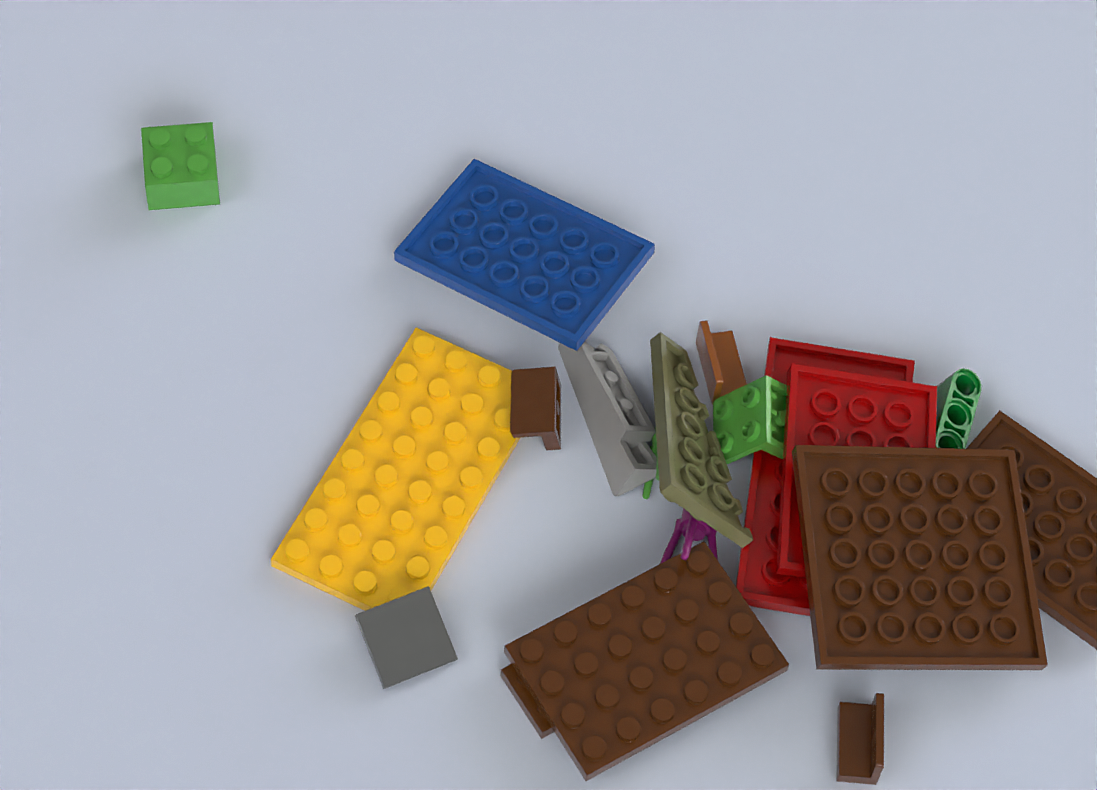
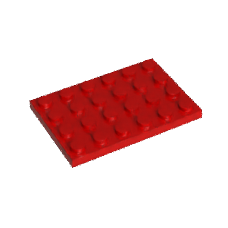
(845, 410)

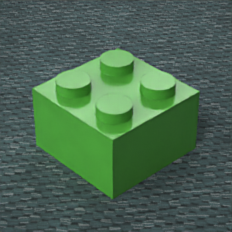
(180, 166)

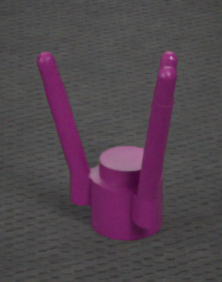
(692, 531)

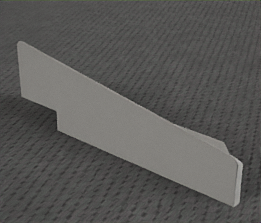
(612, 416)

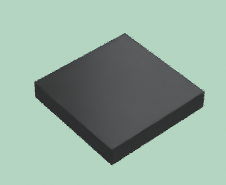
(406, 637)

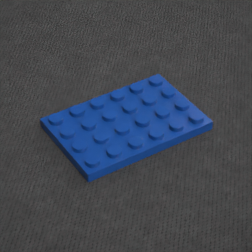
(525, 253)

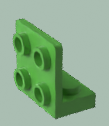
(751, 419)

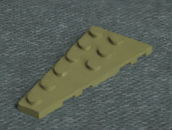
(688, 455)

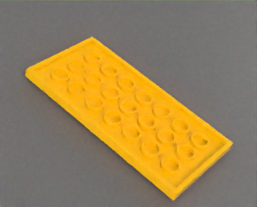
(405, 477)

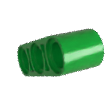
(956, 408)

